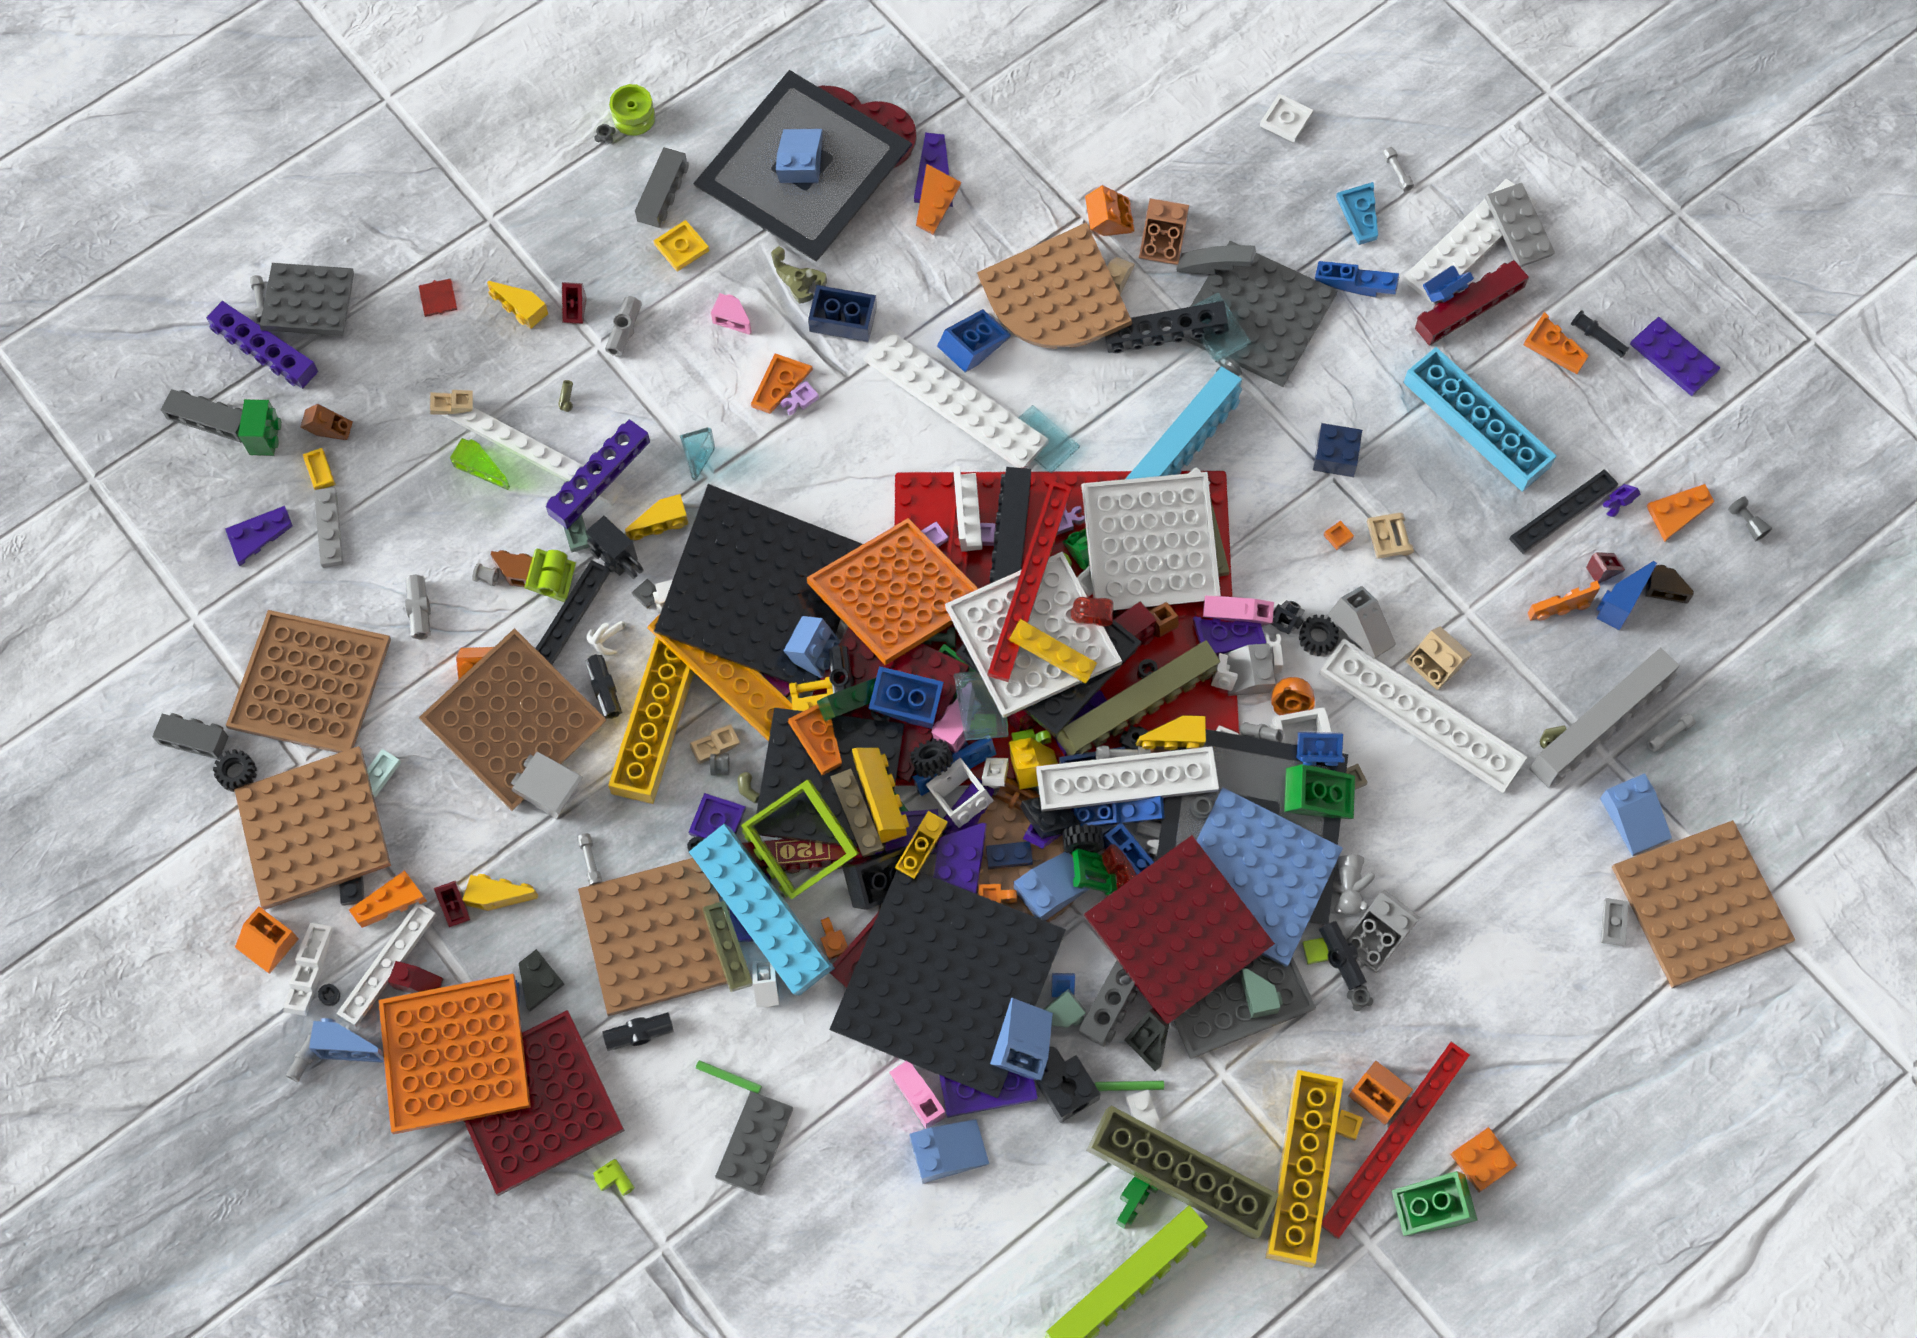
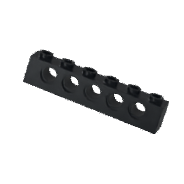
(1174, 319)

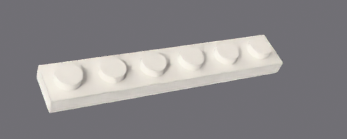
(378, 974)

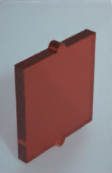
(438, 297)

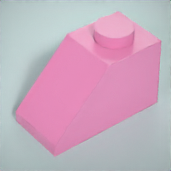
(730, 314)

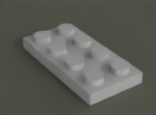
(1519, 225)

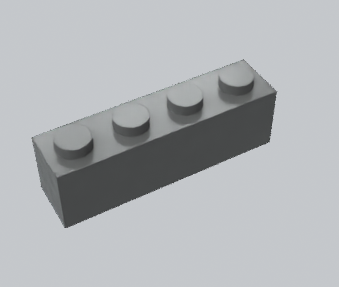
(661, 187)
(202, 414)

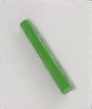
(729, 1077)
(1130, 1085)

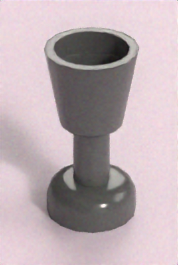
(1755, 525)

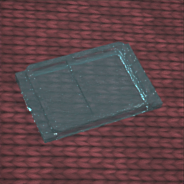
(1228, 343)
(1060, 444)
(977, 708)

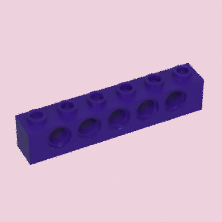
(225, 315)
(596, 483)

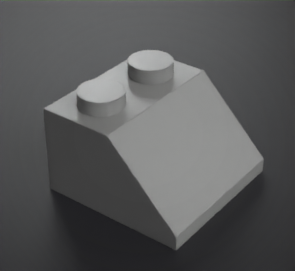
(1253, 668)

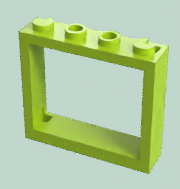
(763, 852)

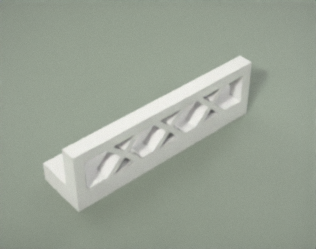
(967, 510)

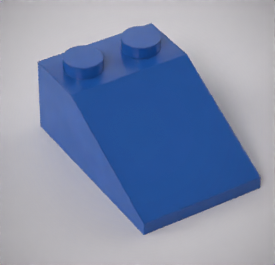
(972, 340)
(1620, 601)
(906, 697)

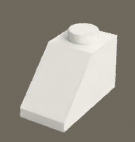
(765, 984)

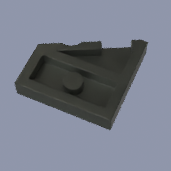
(538, 979)
(1149, 1039)

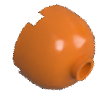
(1292, 696)

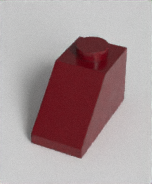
(413, 978)

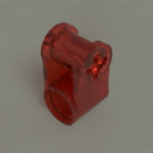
(1095, 611)

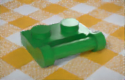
(1092, 865)

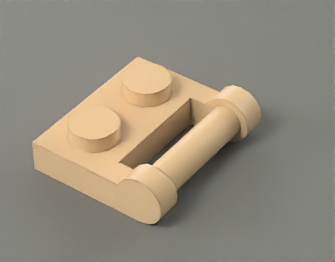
(1383, 536)

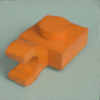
(994, 893)
(833, 942)

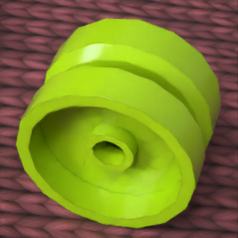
(632, 109)

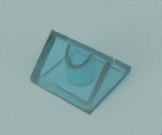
(697, 449)

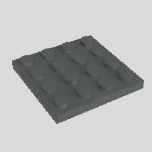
(307, 299)

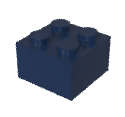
(1337, 450)

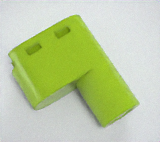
(613, 1174)

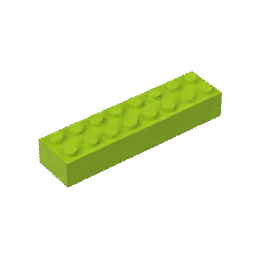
(1132, 1277)

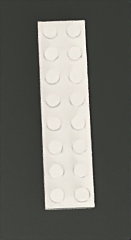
(1460, 247)
(1127, 778)

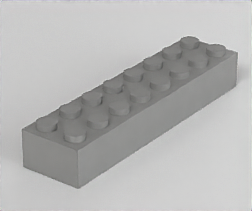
(1604, 718)

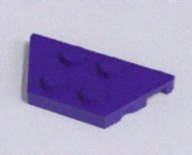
(961, 857)

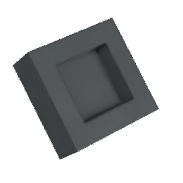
(644, 593)

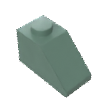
(1260, 995)
(1066, 1010)

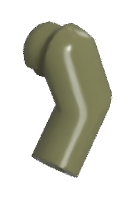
(564, 400)

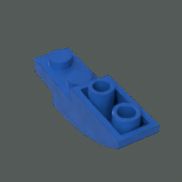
(1354, 280)
(1123, 812)

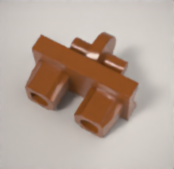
(1013, 795)

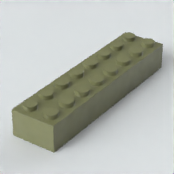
(1139, 699)
(1182, 1172)

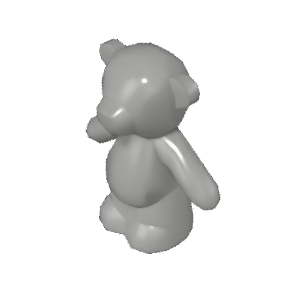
(1351, 884)

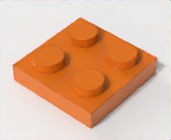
(1483, 1159)

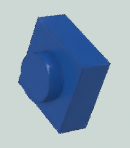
(1061, 983)

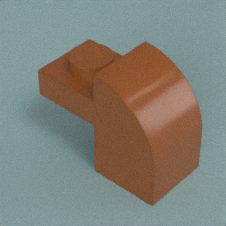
(1166, 619)

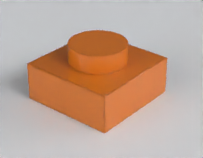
(1338, 535)

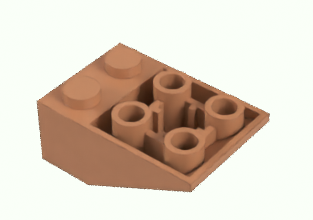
(1164, 231)

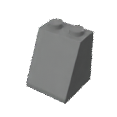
(546, 784)

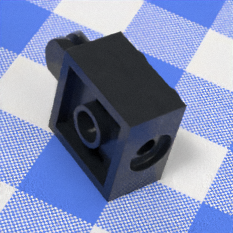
(613, 548)
(1067, 1086)

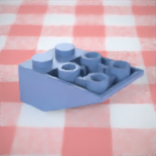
(1024, 1040)

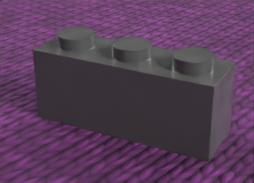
(190, 735)

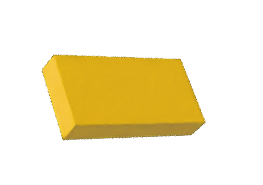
(319, 469)

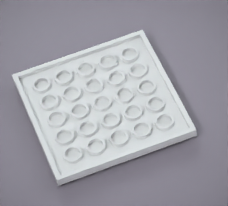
(1151, 540)
(981, 619)

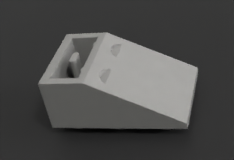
(1363, 621)
(1381, 930)

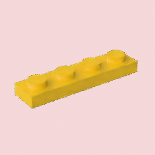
(1053, 651)

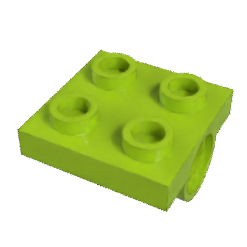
(550, 574)

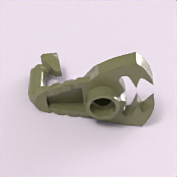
(797, 279)

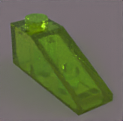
(474, 460)

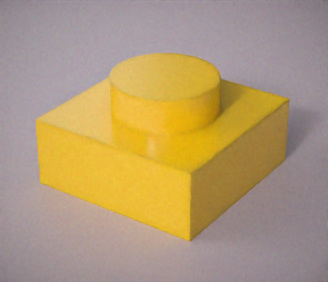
(1348, 1124)

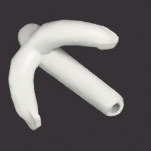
(602, 635)

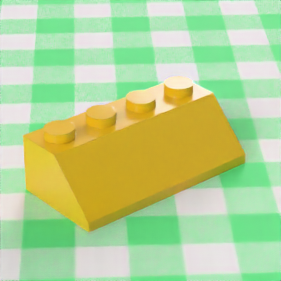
(879, 793)

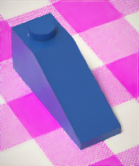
(1129, 846)

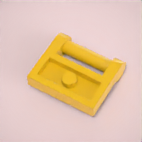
(807, 702)

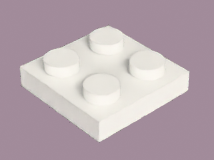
(1286, 118)

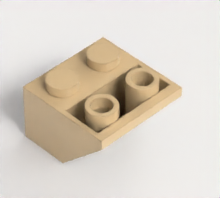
(1438, 657)

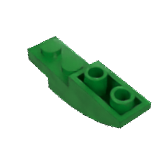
(1133, 1194)

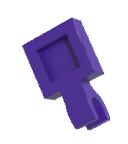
(1622, 496)

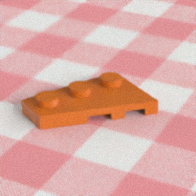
(390, 897)

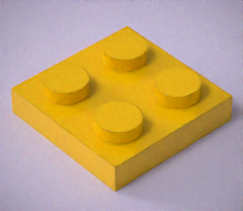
(681, 245)

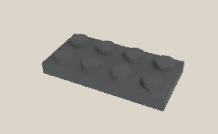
(754, 1143)

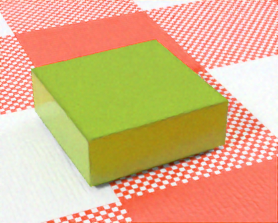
(1315, 951)

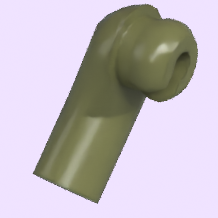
(1550, 735)
(745, 789)

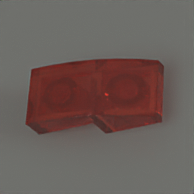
(1118, 864)

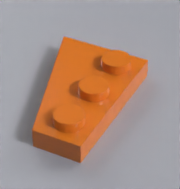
(936, 198)
(1553, 344)
(779, 380)
(1679, 509)
(1556, 605)
(817, 738)

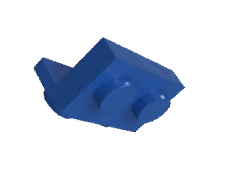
(1446, 283)
(1320, 747)

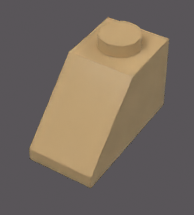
(1120, 272)

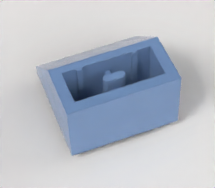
(811, 645)

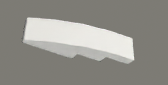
(308, 969)

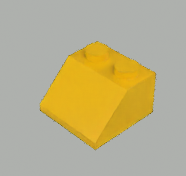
(1026, 756)

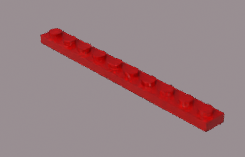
(1030, 579)
(1394, 1140)

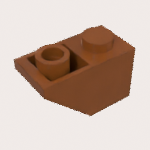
(326, 423)
(512, 566)

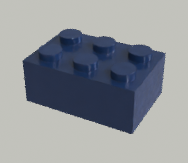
(842, 313)

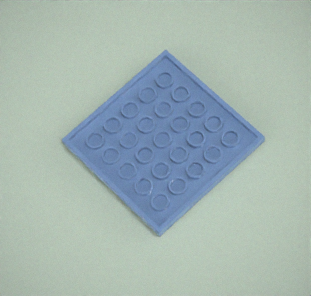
(1270, 866)

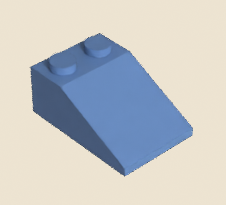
(799, 156)
(1637, 814)
(1049, 886)
(336, 1042)
(948, 1150)

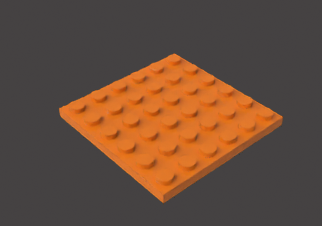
(892, 590)
(453, 1054)

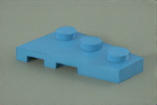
(1359, 211)

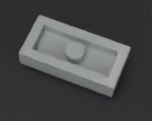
(1614, 922)

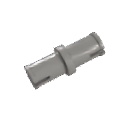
(1261, 731)
(302, 1059)

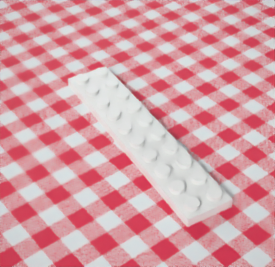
(956, 400)
(1423, 715)

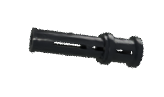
(1593, 329)

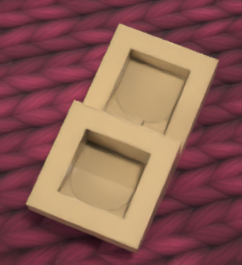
(451, 403)
(717, 743)

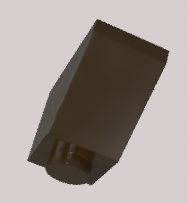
(1668, 585)

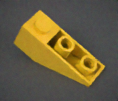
(523, 303)
(662, 516)
(1181, 732)
(921, 844)
(493, 894)

